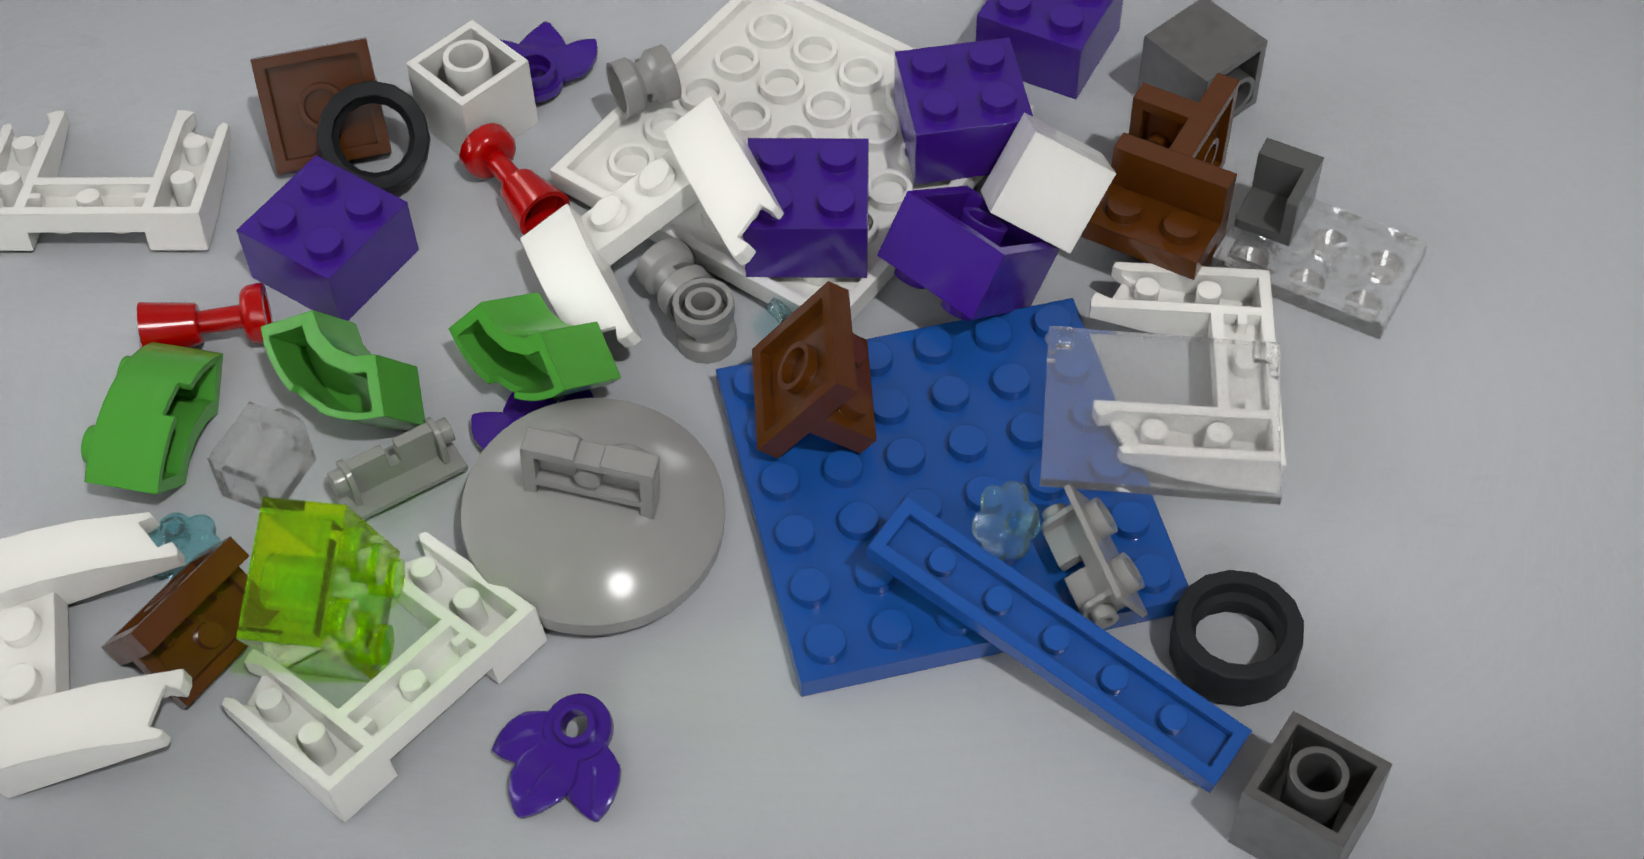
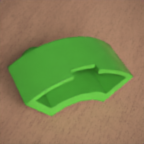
(532, 349)
(339, 376)
(152, 418)

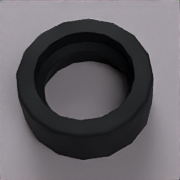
(383, 94)
(1247, 595)

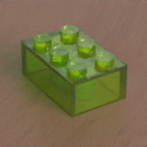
(320, 590)

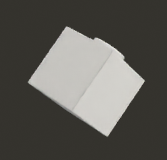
(472, 83)
(1047, 183)

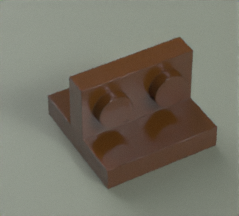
(297, 89)
(1185, 125)
(1163, 207)
(814, 378)
(189, 621)

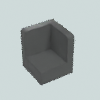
(1280, 192)

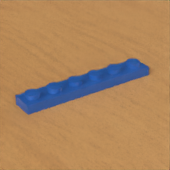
(1058, 644)

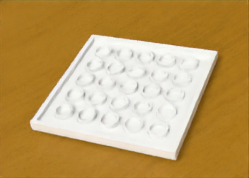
(777, 75)

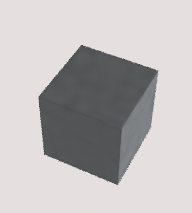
(1196, 46)
(1309, 795)

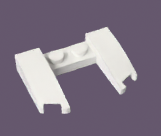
(704, 164)
(172, 207)
(1213, 305)
(44, 724)
(348, 750)

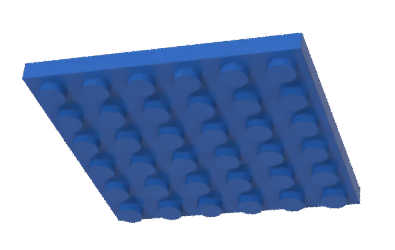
(951, 417)

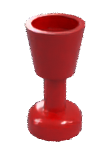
(528, 196)
(186, 325)

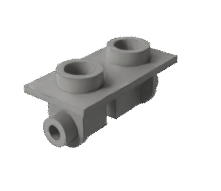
(393, 474)
(1108, 578)

